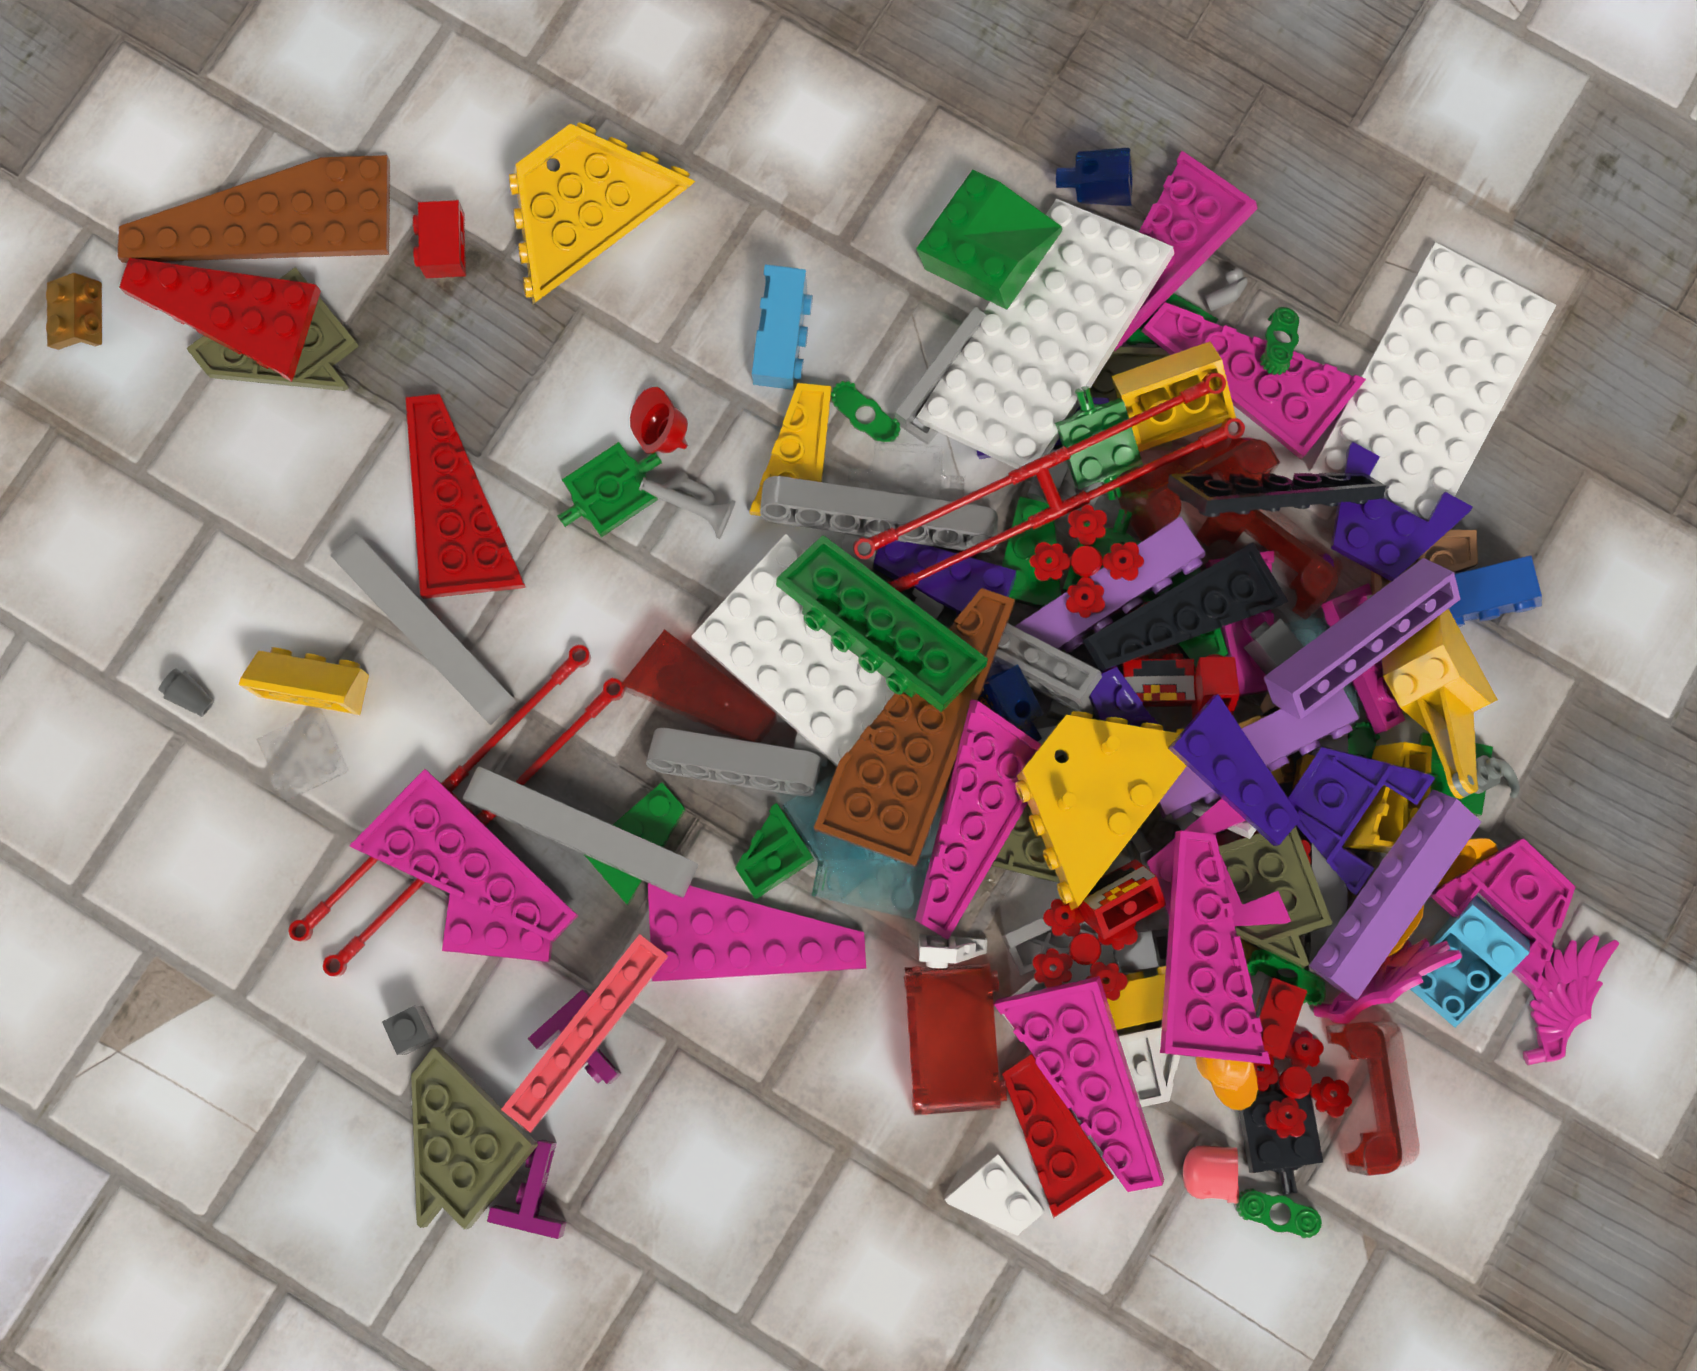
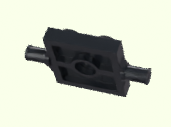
(1271, 1153)

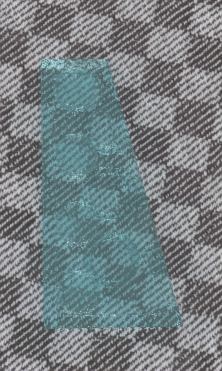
(872, 884)

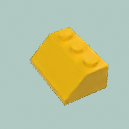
(1163, 380)
(306, 680)

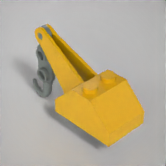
(1441, 689)

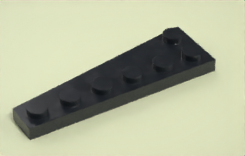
(1273, 491)
(1208, 601)

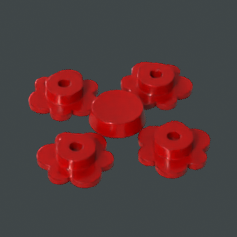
(1086, 561)
(1083, 949)
(1297, 1084)

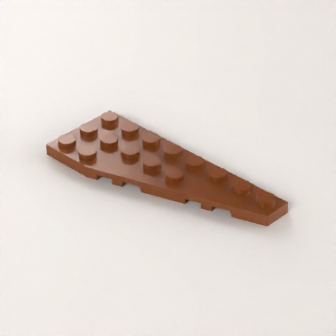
(299, 212)
(902, 762)

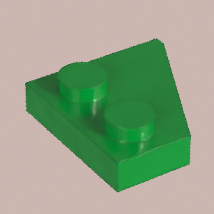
(773, 855)

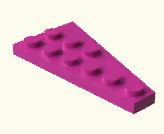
(1195, 218)
(1287, 406)
(975, 815)
(450, 848)
(731, 937)
(1206, 976)
(1085, 1063)

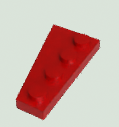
(1059, 1146)

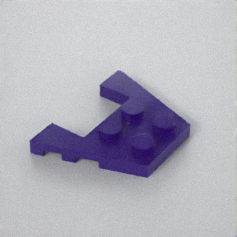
(1384, 534)
(1335, 797)

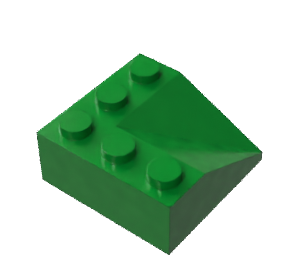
(988, 240)

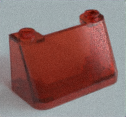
(1158, 506)
(1315, 563)
(953, 1039)
(1396, 1137)

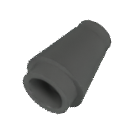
(185, 692)

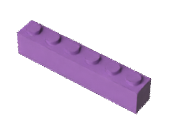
(1164, 555)
(1362, 638)
(1274, 740)
(1395, 893)

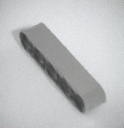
(734, 762)

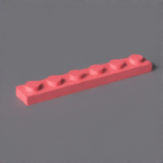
(584, 1033)

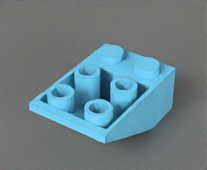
(1488, 952)

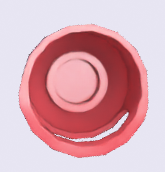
(1212, 1173)

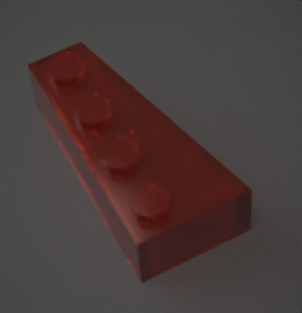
(692, 687)

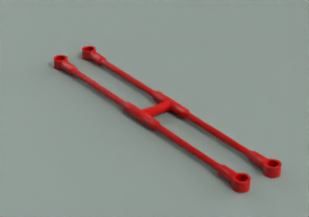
(1040, 468)
(450, 784)

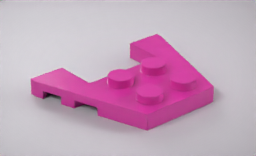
(1219, 817)
(1524, 892)

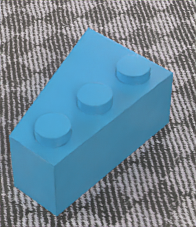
(781, 328)

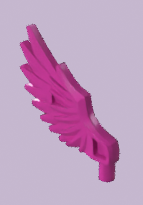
(1391, 980)
(1566, 997)

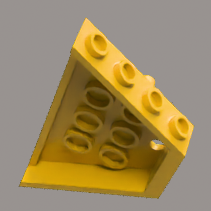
(585, 204)
(1097, 796)

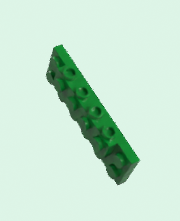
(880, 625)

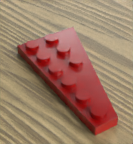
(238, 310)
(454, 525)

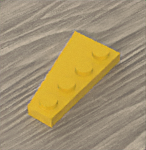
(802, 439)

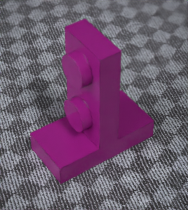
(598, 1064)
(530, 1198)

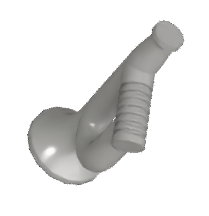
(715, 514)

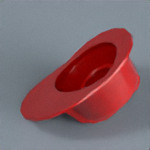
(658, 422)

